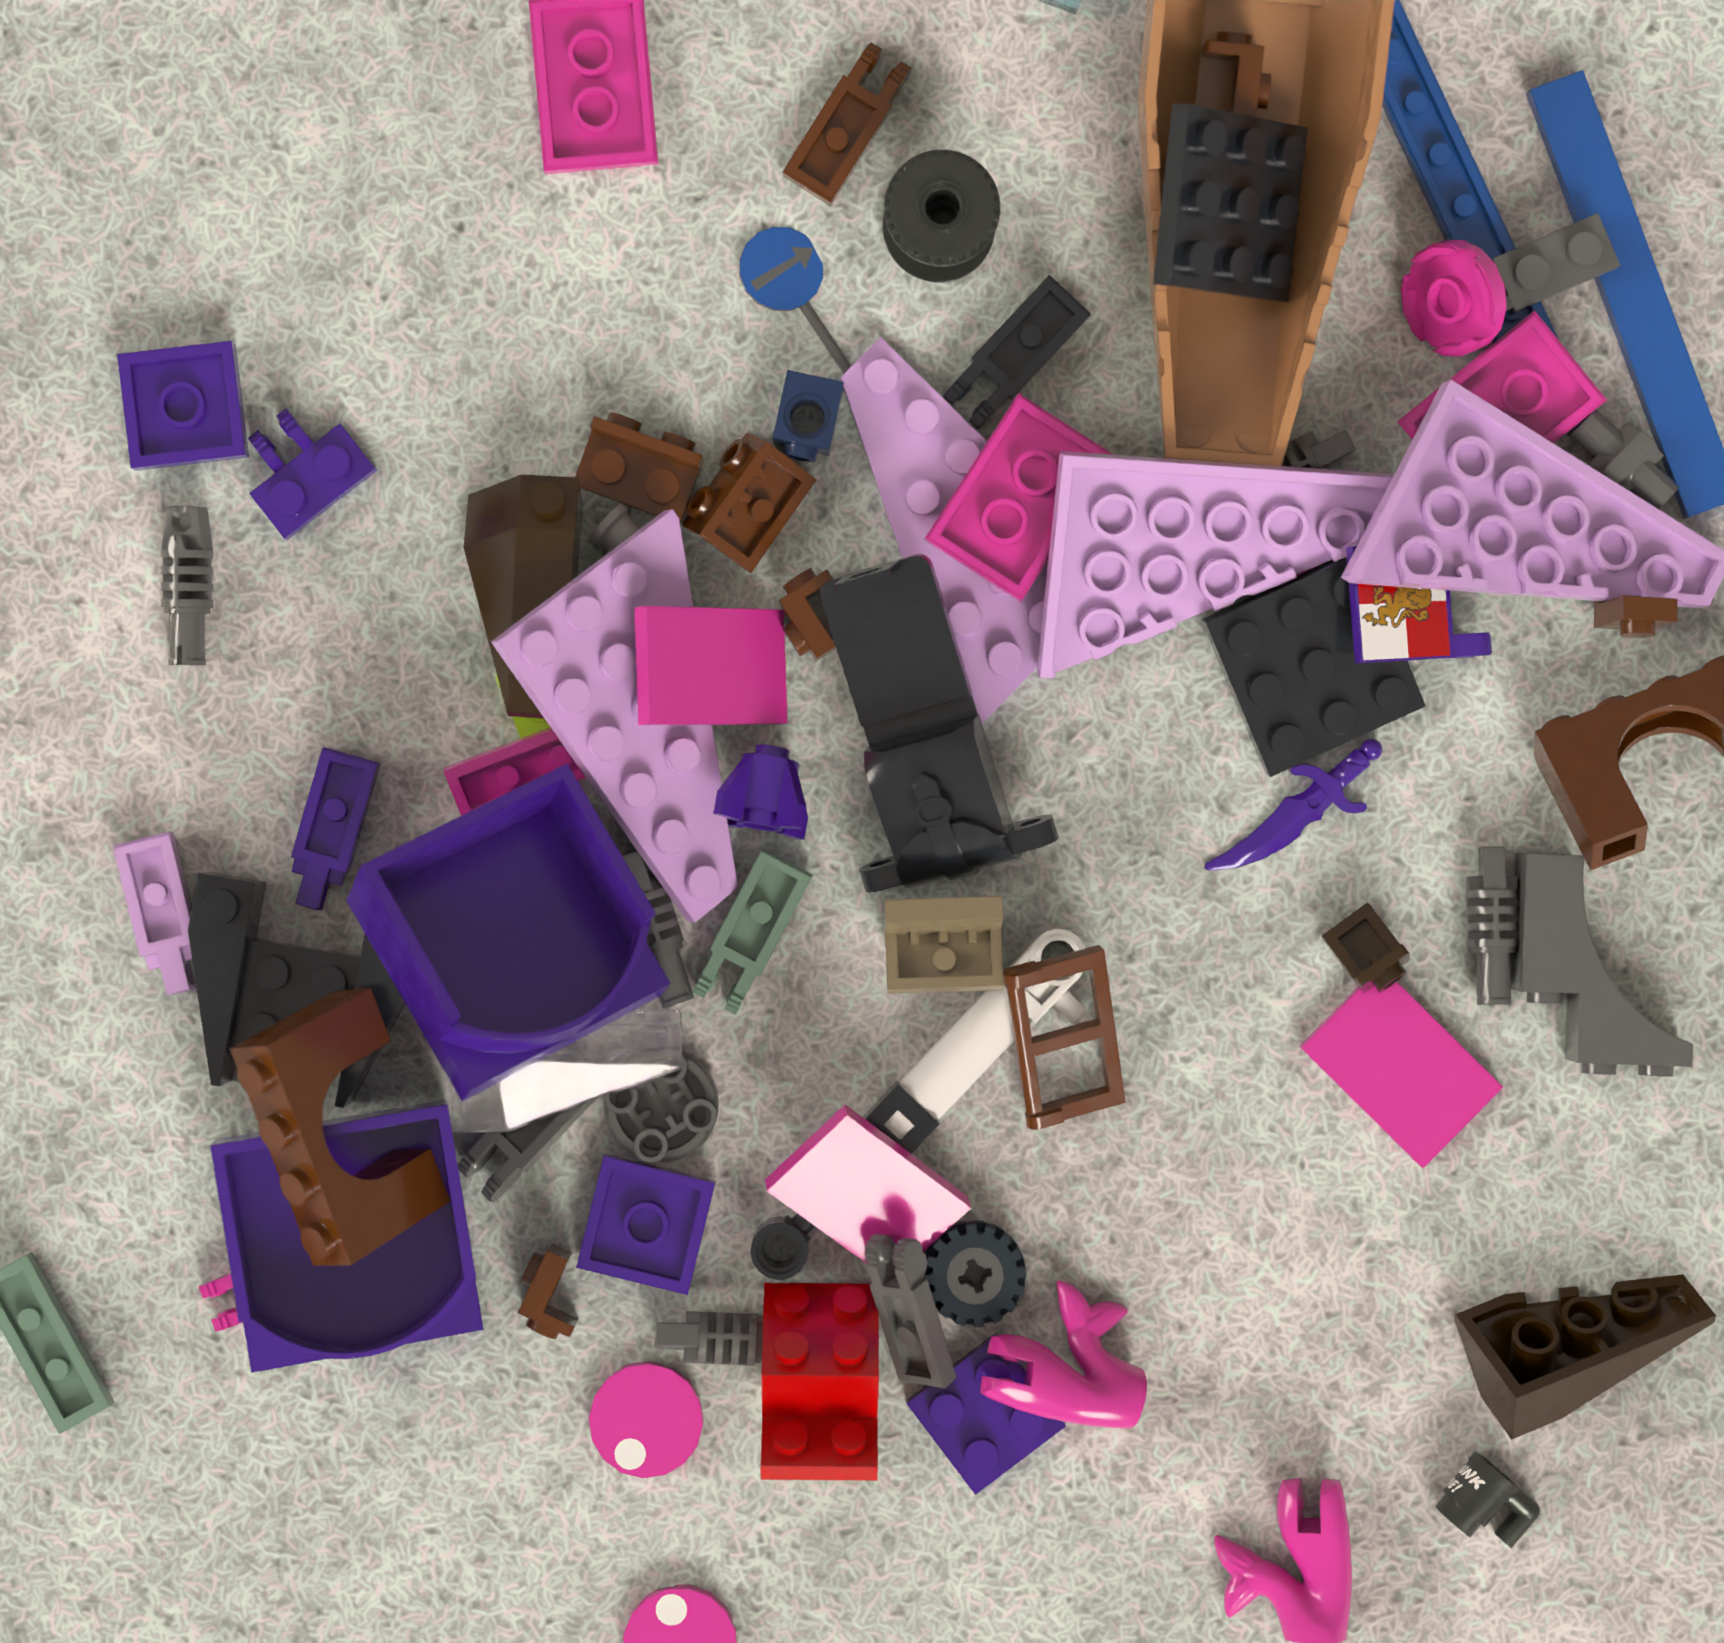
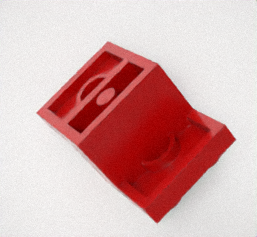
(819, 1382)

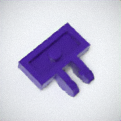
(310, 480)

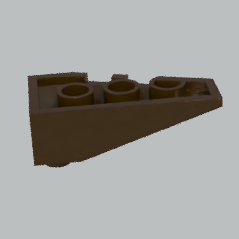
(520, 553)
(1559, 1354)

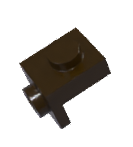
(1367, 950)

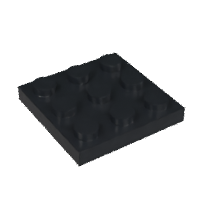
(1230, 203)
(1297, 672)

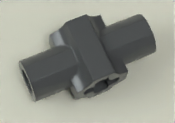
(1625, 457)

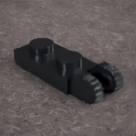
(1021, 347)

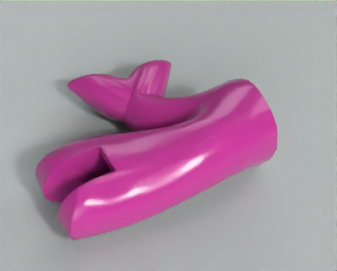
(1107, 1394)
(1322, 1550)

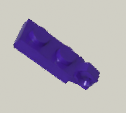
(332, 823)

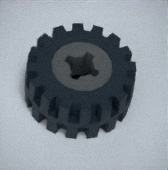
(967, 1253)

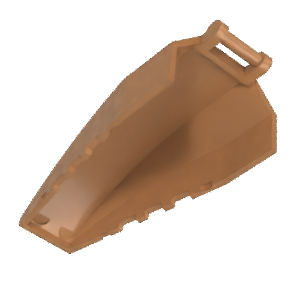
(1235, 362)

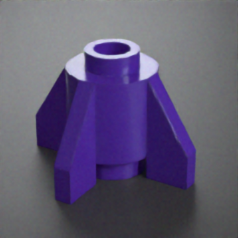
(764, 794)

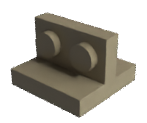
(944, 944)

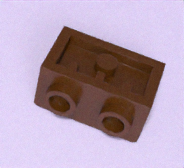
(638, 467)
(748, 500)

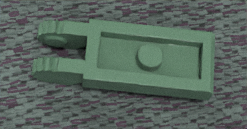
(755, 924)

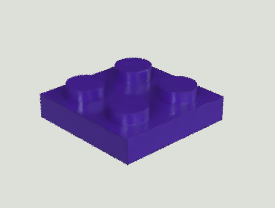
(183, 405)
(646, 1224)
(975, 1431)

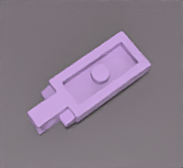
(158, 906)

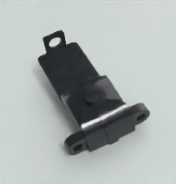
(922, 730)

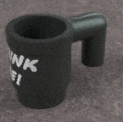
(1480, 1493)

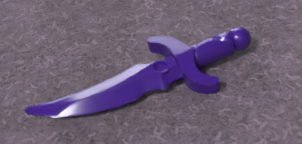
(1301, 809)

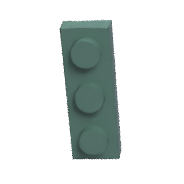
(49, 1346)

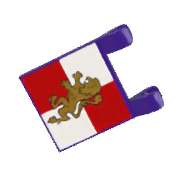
(1407, 625)

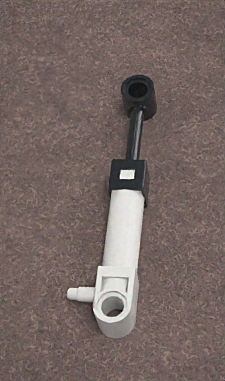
(916, 1103)

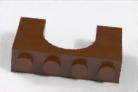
(1584, 751)
(287, 1082)

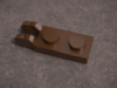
(844, 129)

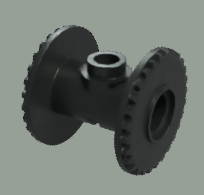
(946, 183)

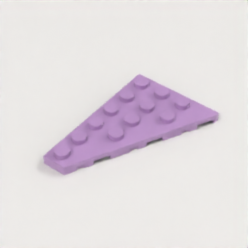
(918, 460)
(1515, 515)
(1172, 538)
(581, 674)

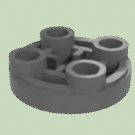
(666, 1114)

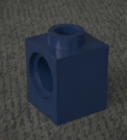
(811, 390)

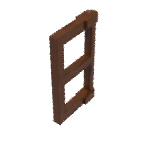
(1103, 1027)

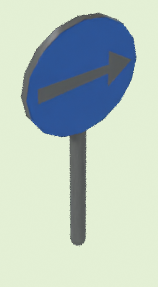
(784, 274)

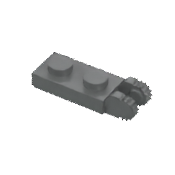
(1556, 263)
(522, 1146)
(908, 1311)

